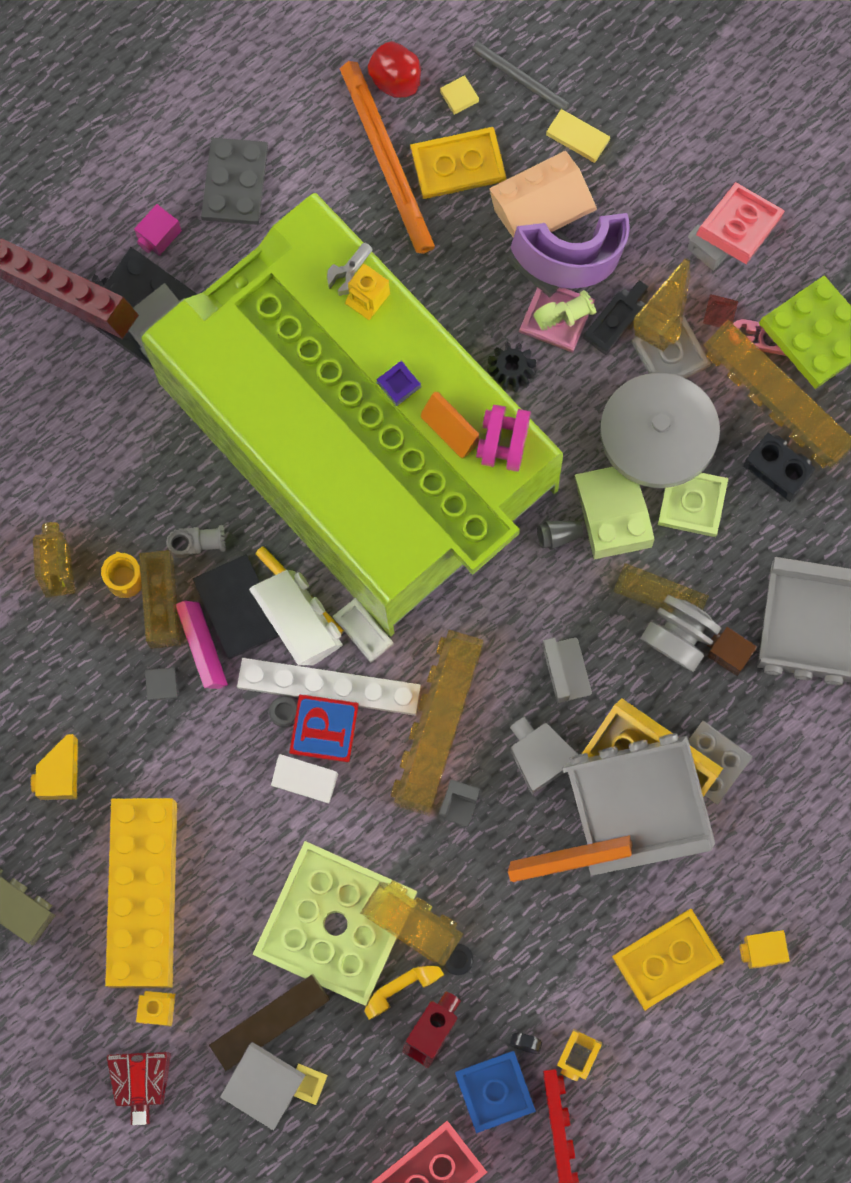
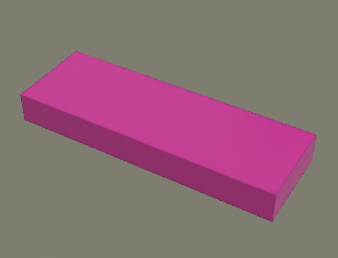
(201, 645)

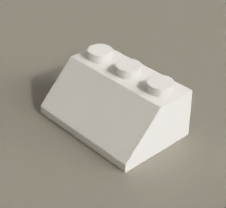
(297, 617)

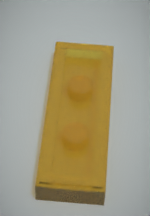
(654, 589)

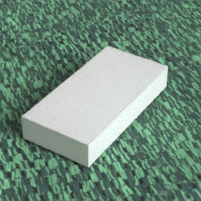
(363, 630)

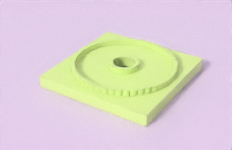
(297, 933)

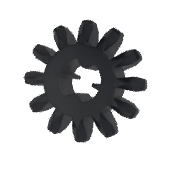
(509, 377)

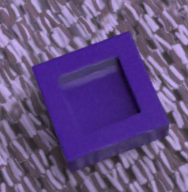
(398, 383)

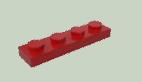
(559, 1120)

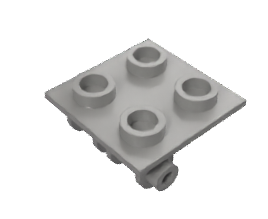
(722, 752)

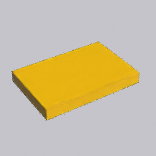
(458, 162)
(667, 959)

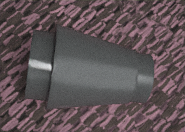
(557, 533)

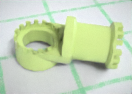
(569, 312)

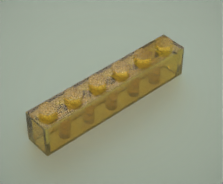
(780, 394)
(438, 722)

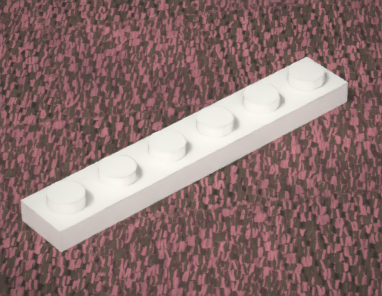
(296, 680)

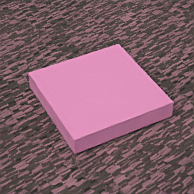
(561, 334)

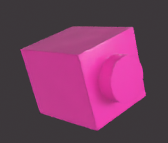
(157, 230)

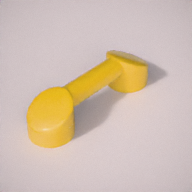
(378, 1002)

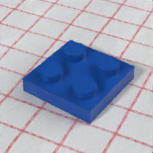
(495, 1092)

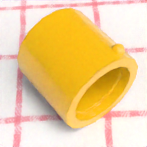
(122, 575)

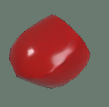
(395, 70)

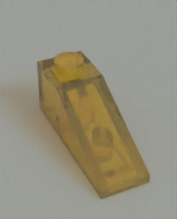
(662, 316)

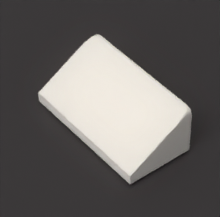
(304, 778)

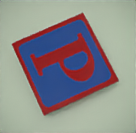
(324, 728)

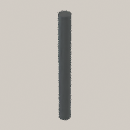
(520, 76)

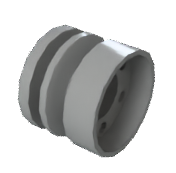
(681, 632)

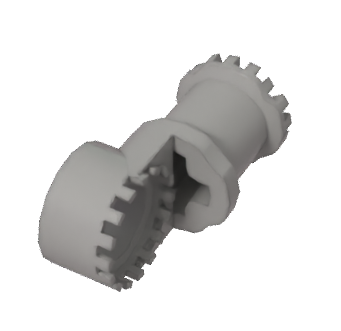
(198, 540)

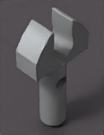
(349, 269)

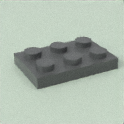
(234, 181)

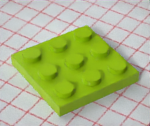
(813, 331)

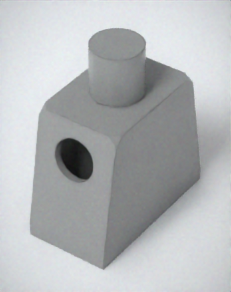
(539, 754)

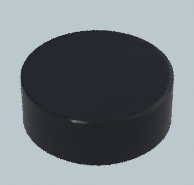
(459, 961)
(526, 1043)

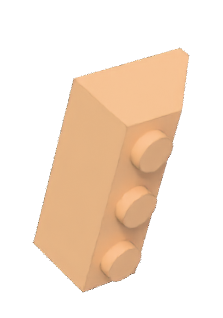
(543, 194)

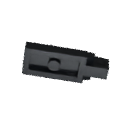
(616, 318)

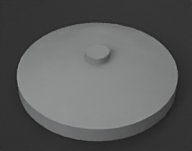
(659, 430)

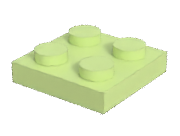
(694, 505)

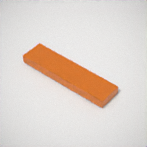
(570, 858)

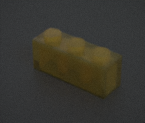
(159, 599)
(412, 922)

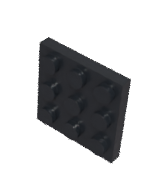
(135, 280)

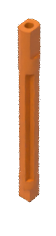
(387, 157)

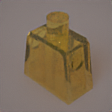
(53, 561)

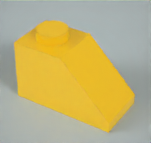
(57, 772)

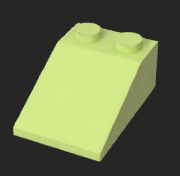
(613, 513)

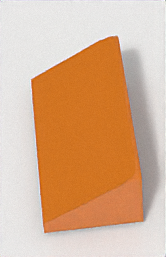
(450, 425)

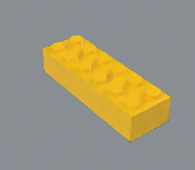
(141, 893)

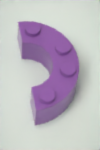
(572, 263)

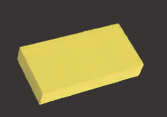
(578, 135)

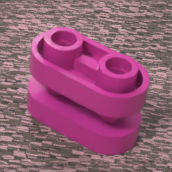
(489, 448)

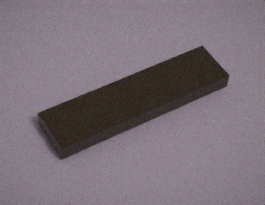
(270, 1021)

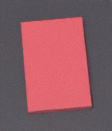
(740, 223)

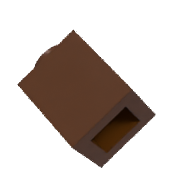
(731, 650)

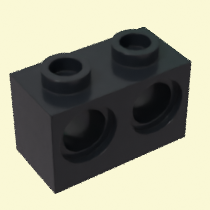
(773, 472)

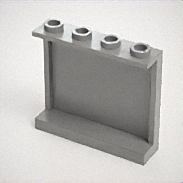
(807, 621)
(642, 794)

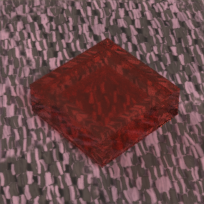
(719, 310)

